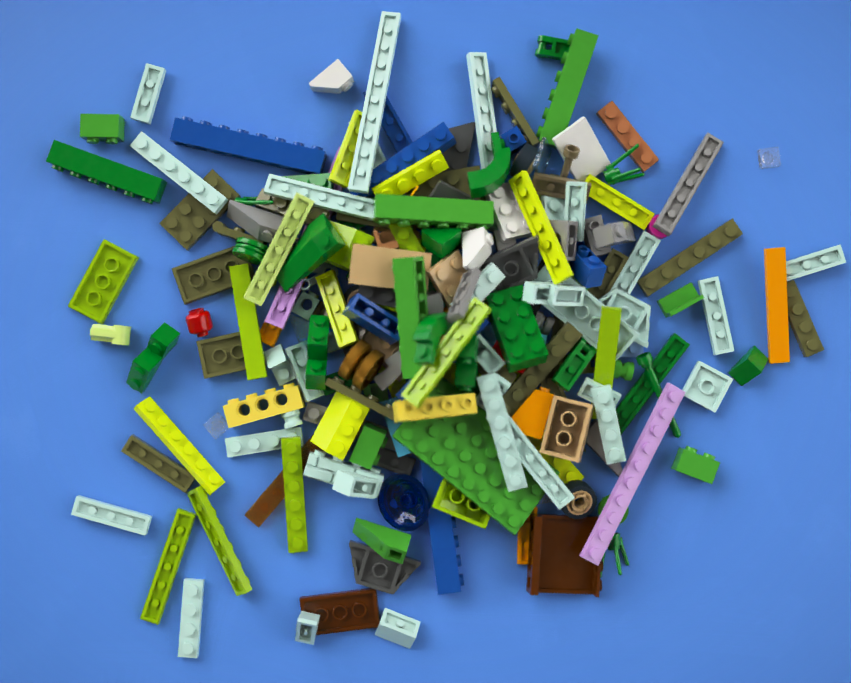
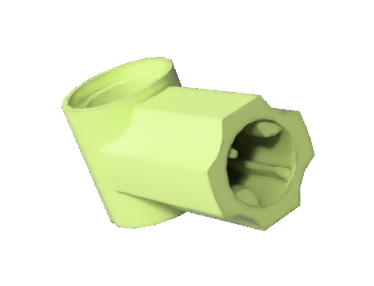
(116, 334)

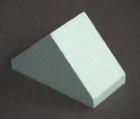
(307, 627)

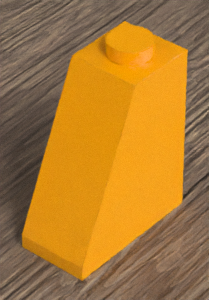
(534, 412)

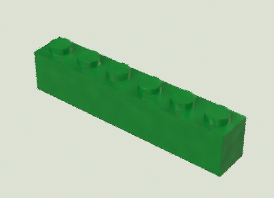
(106, 171)

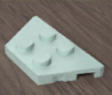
(634, 312)

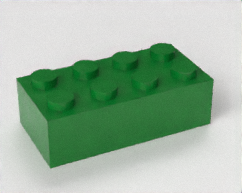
(516, 329)

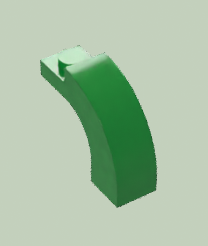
(493, 176)
(428, 336)

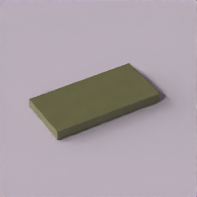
(206, 275)

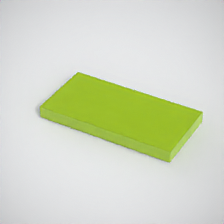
(103, 281)

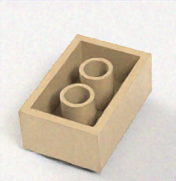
(567, 429)

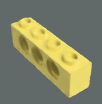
(435, 408)
(235, 416)

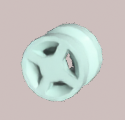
(291, 419)

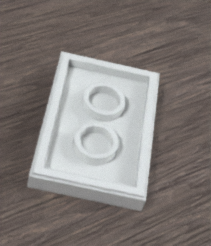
(591, 155)

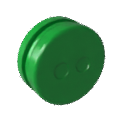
(249, 250)

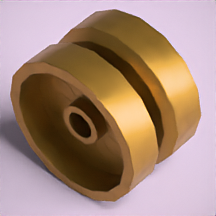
(361, 364)

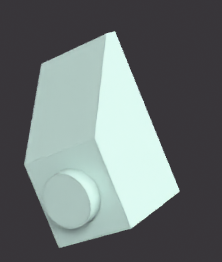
(355, 484)

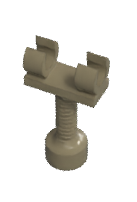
(570, 152)

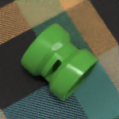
(624, 370)

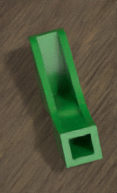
(317, 352)
(149, 360)
(467, 367)

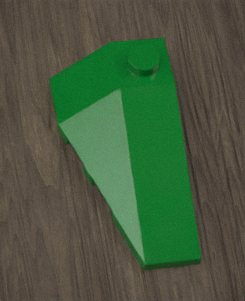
(311, 250)

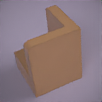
(385, 239)

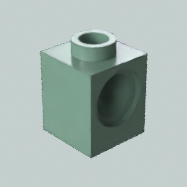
(298, 307)

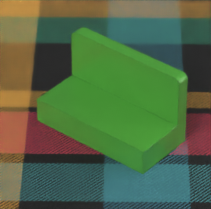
(679, 300)

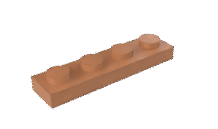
(627, 136)

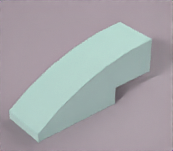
(553, 294)

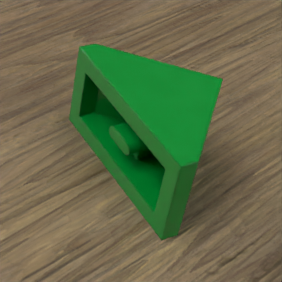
(441, 240)
(748, 366)

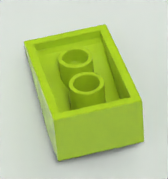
(350, 236)
(456, 504)

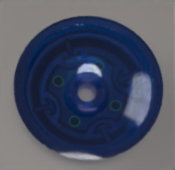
(396, 505)

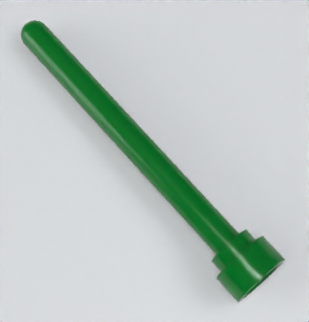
(645, 360)

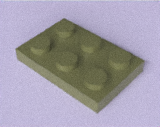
(221, 355)

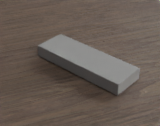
(463, 295)

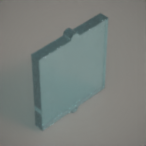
(542, 156)

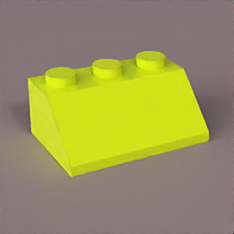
(340, 425)

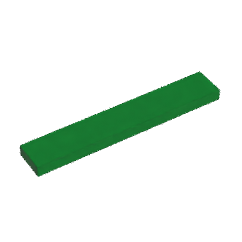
(642, 388)

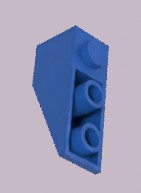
(587, 267)

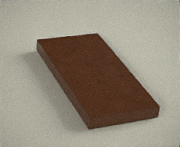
(343, 610)

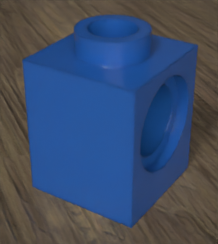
(513, 139)

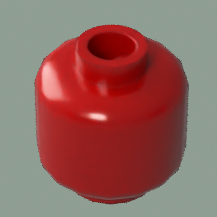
(199, 322)

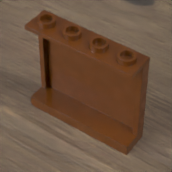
(555, 557)

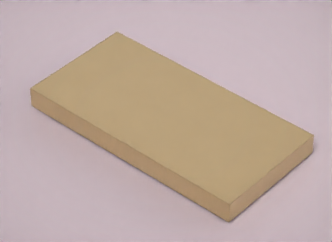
(374, 265)

